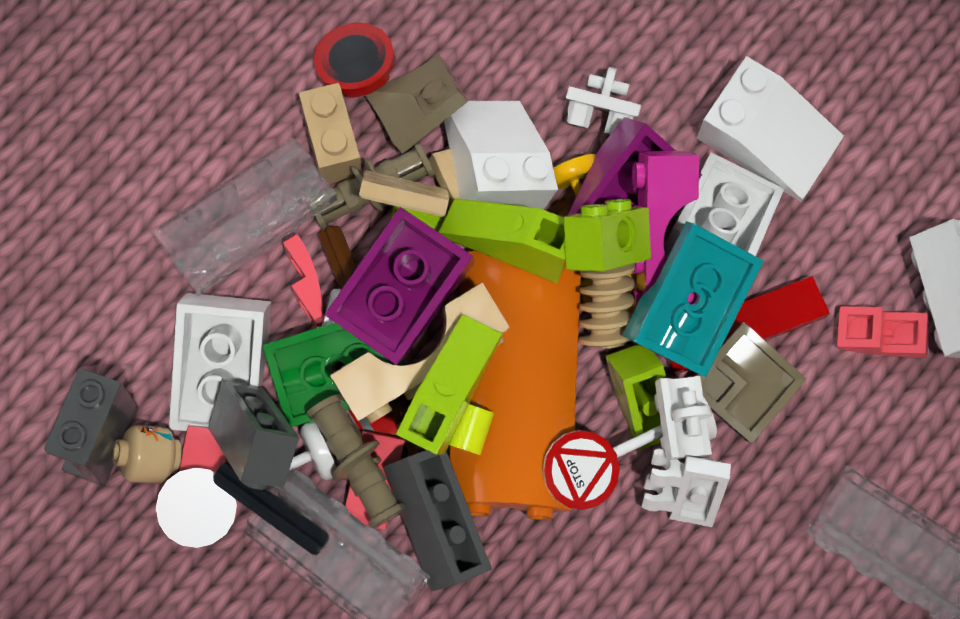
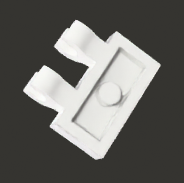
(698, 490)

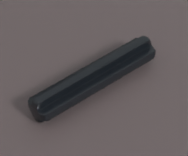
(273, 511)

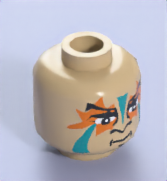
(147, 454)

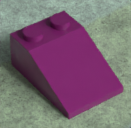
(612, 168)
(400, 286)

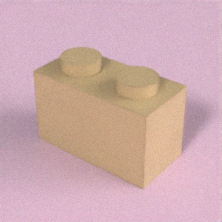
(330, 132)

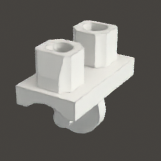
(583, 102)
(683, 417)

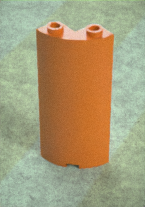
(525, 386)

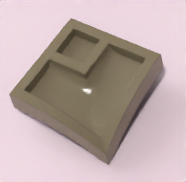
(417, 102)
(749, 382)

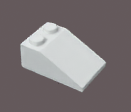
(770, 129)
(500, 155)
(730, 205)
(213, 343)

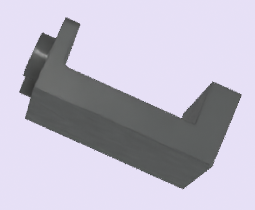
(89, 424)

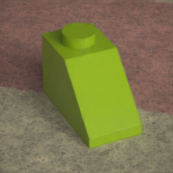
(633, 381)

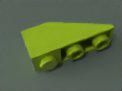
(510, 233)
(449, 386)

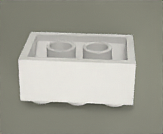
(938, 261)

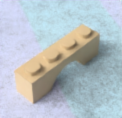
(371, 383)

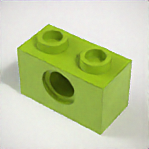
(607, 236)

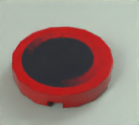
(356, 58)

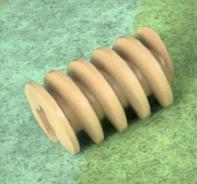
(607, 306)

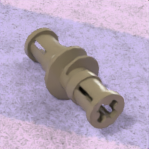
(408, 166)
(355, 460)

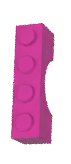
(664, 185)

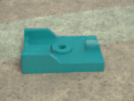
(695, 331)

